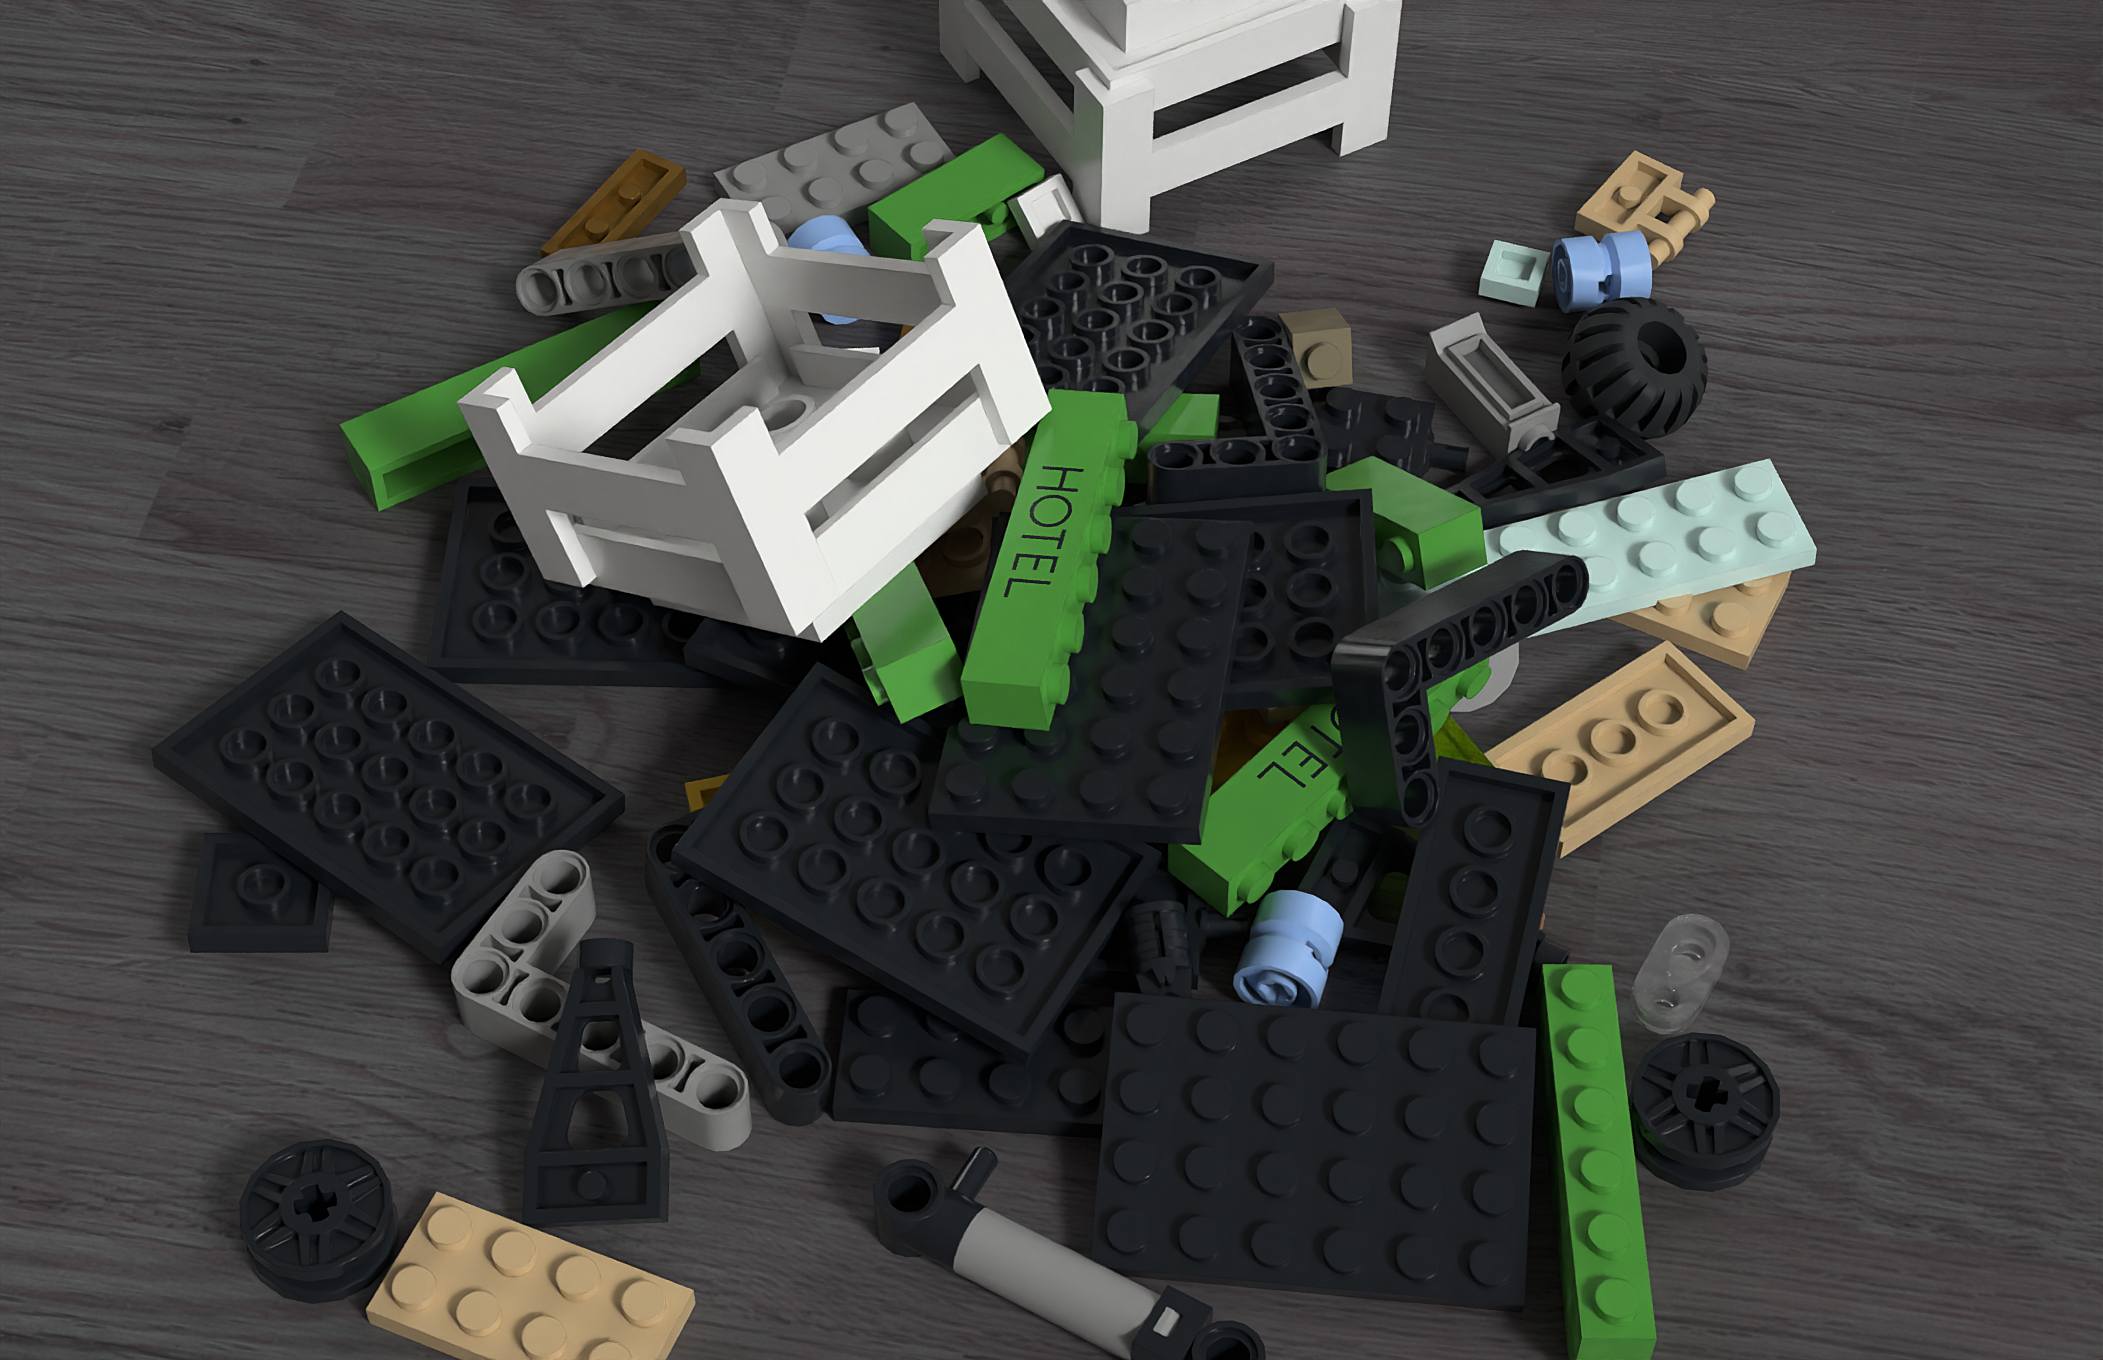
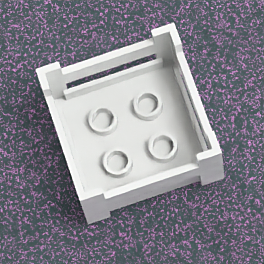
(1159, 52)
(805, 466)

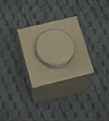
(1320, 346)

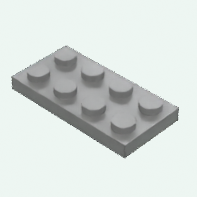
(839, 169)

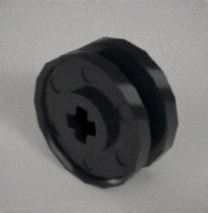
(1703, 1111)
(313, 1257)

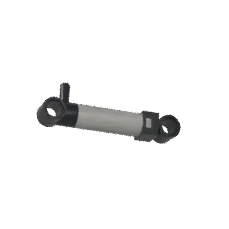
(1044, 1273)

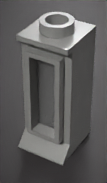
(1487, 388)

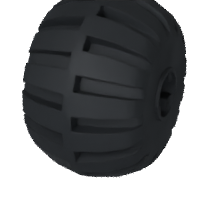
(1635, 366)

